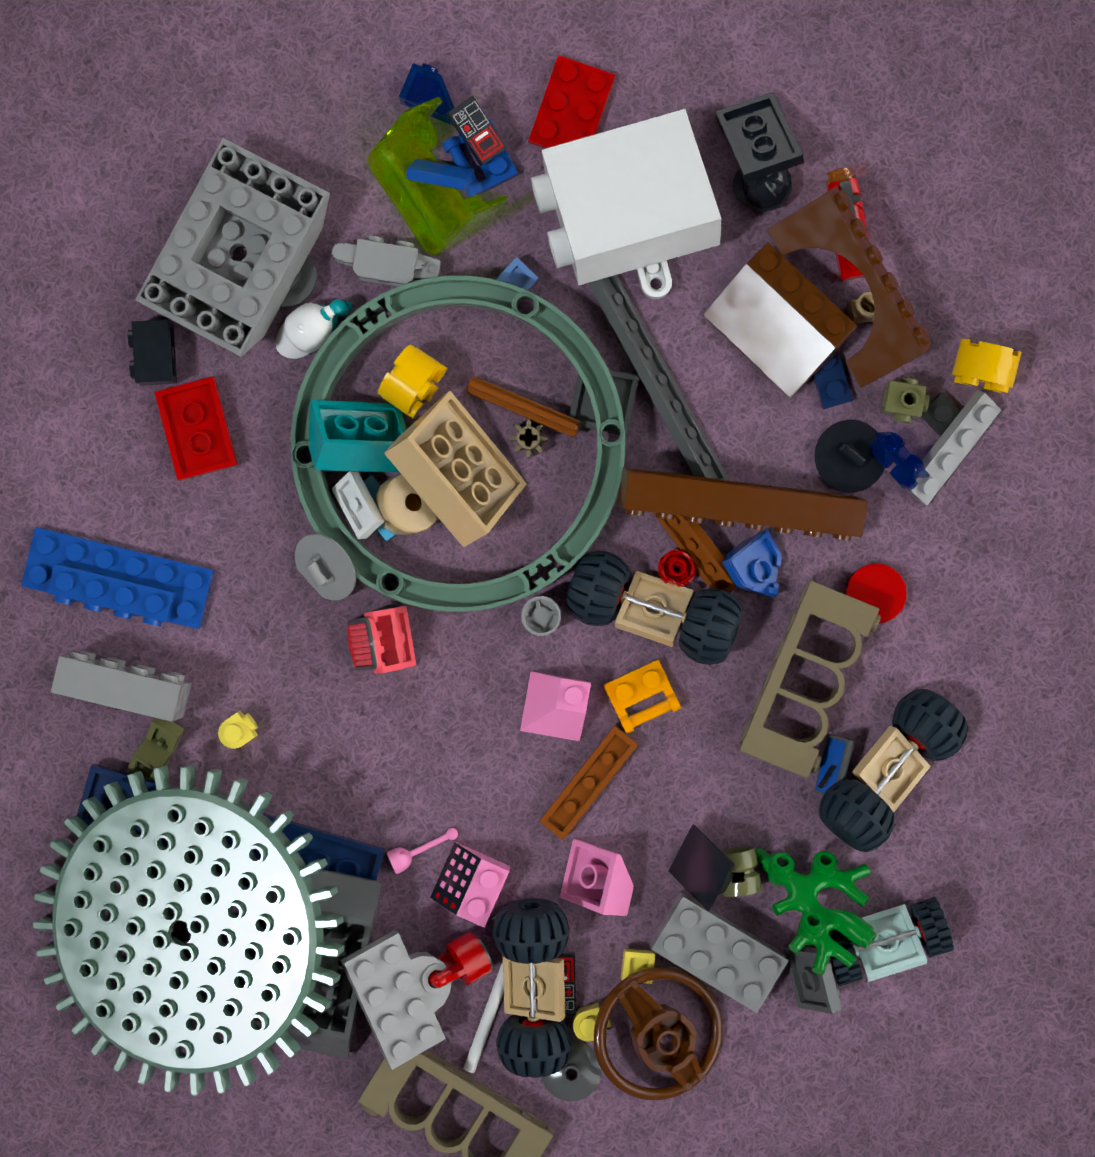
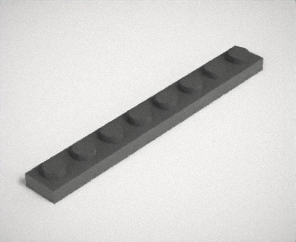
(657, 378)

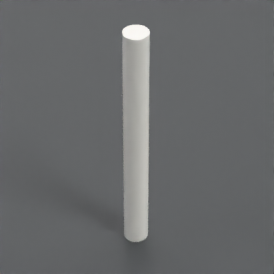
(485, 1023)

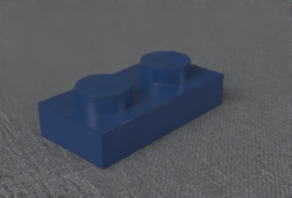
(832, 383)

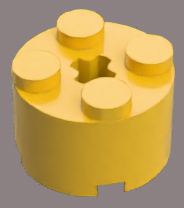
(987, 364)
(411, 380)

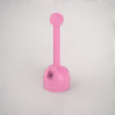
(402, 858)

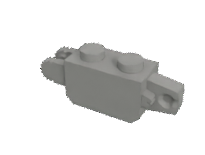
(385, 262)

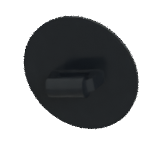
(846, 458)

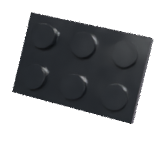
(759, 137)

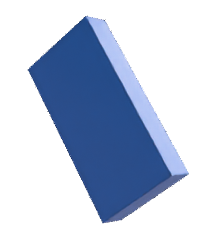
(440, 174)

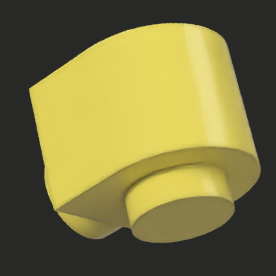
(237, 730)
(585, 1020)

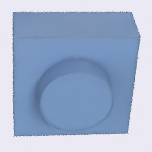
(518, 275)

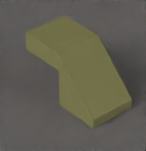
(156, 748)

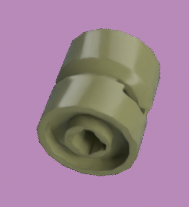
(744, 861)

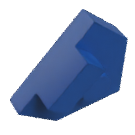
(755, 564)

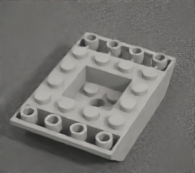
(236, 205)

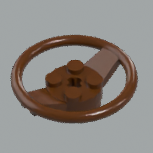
(650, 1025)

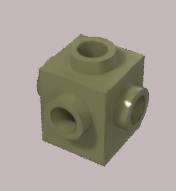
(894, 404)

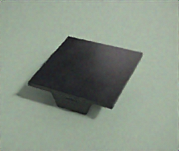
(702, 868)

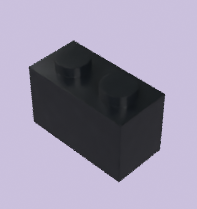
(153, 352)

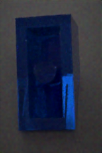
(424, 85)

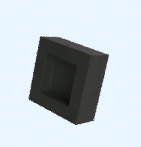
(940, 413)

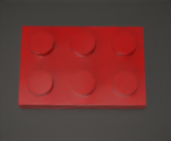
(571, 103)
(196, 428)

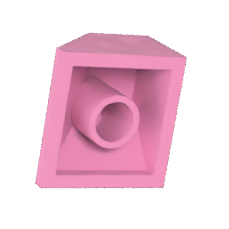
(555, 706)
(597, 880)

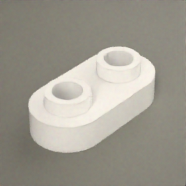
(655, 271)

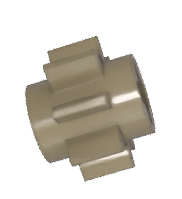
(535, 432)

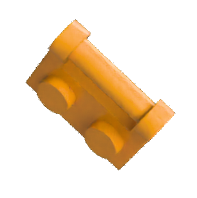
(639, 686)

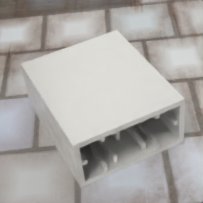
(628, 198)

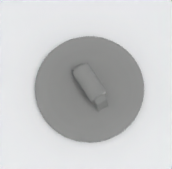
(325, 566)

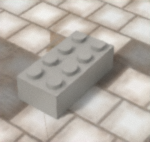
(121, 687)
(718, 952)

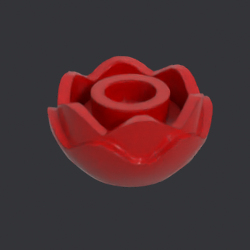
(678, 559)

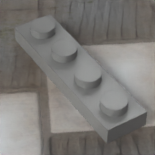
(955, 445)

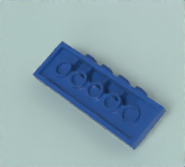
(117, 579)

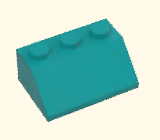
(353, 435)

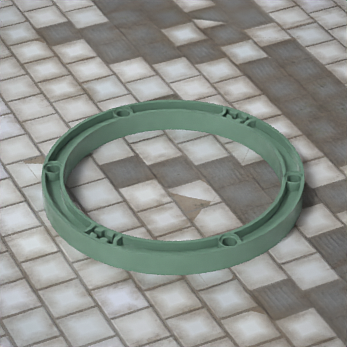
(422, 297)

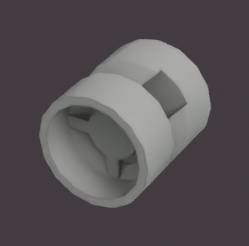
(541, 616)

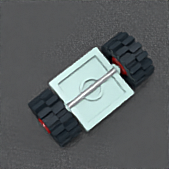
(896, 942)

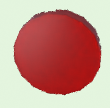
(879, 587)

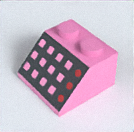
(470, 884)

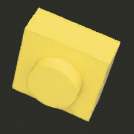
(635, 961)

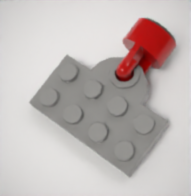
(405, 990)

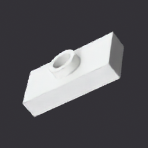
(358, 505)

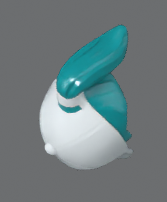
(309, 327)

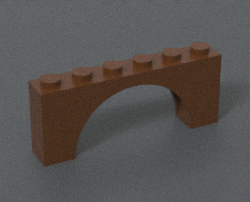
(832, 226)

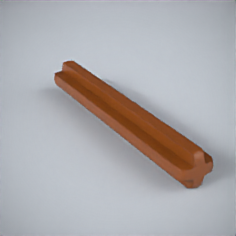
(523, 407)

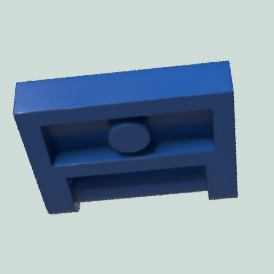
(495, 170)

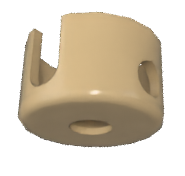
(398, 518)

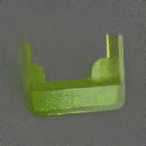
(431, 211)

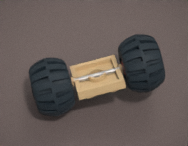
(654, 608)
(890, 770)
(530, 939)

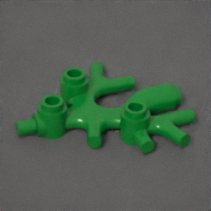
(816, 919)

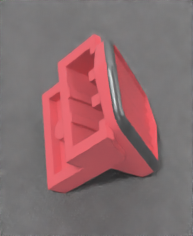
(381, 641)

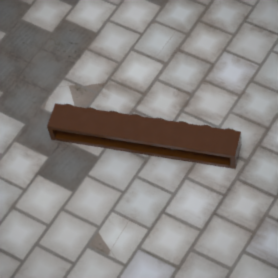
(742, 503)

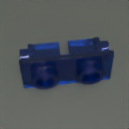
(890, 449)

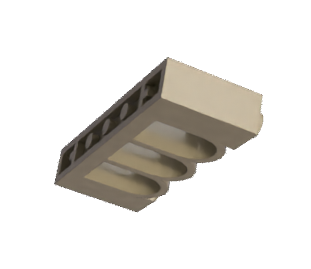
(776, 747)
(385, 1085)

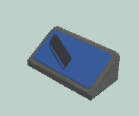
(834, 762)

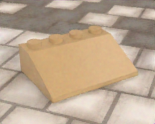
(456, 469)

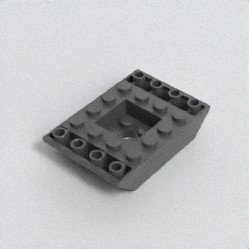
(358, 904)

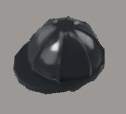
(763, 193)

